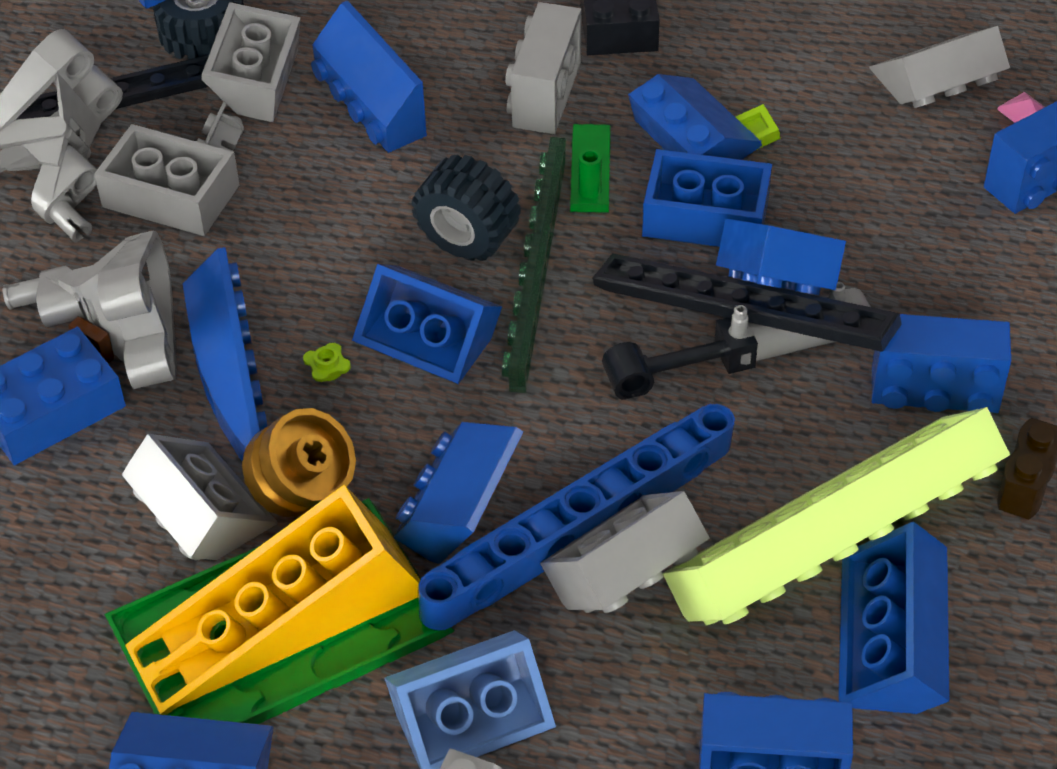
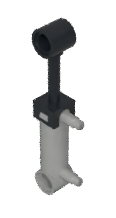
(735, 342)

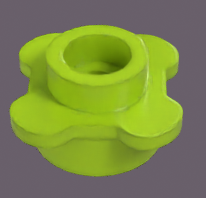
(328, 370)

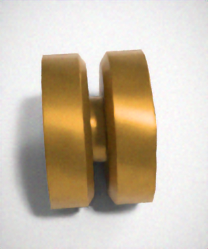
(298, 462)

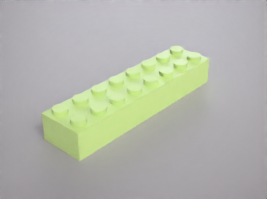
(836, 517)

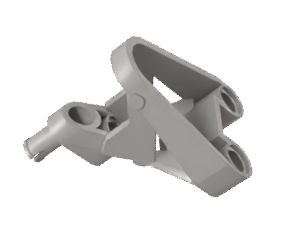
(84, 102)
(116, 300)

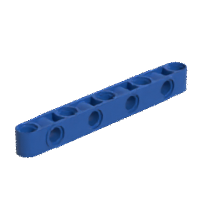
(515, 550)

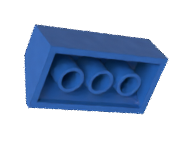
(370, 79)
(895, 623)

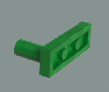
(590, 168)

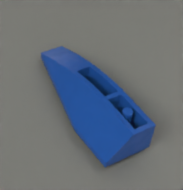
(220, 351)

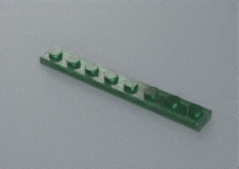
(533, 273)

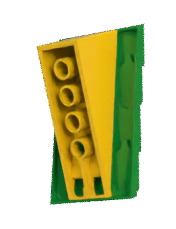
(278, 609)

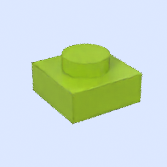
(760, 124)

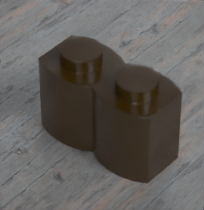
(1029, 469)

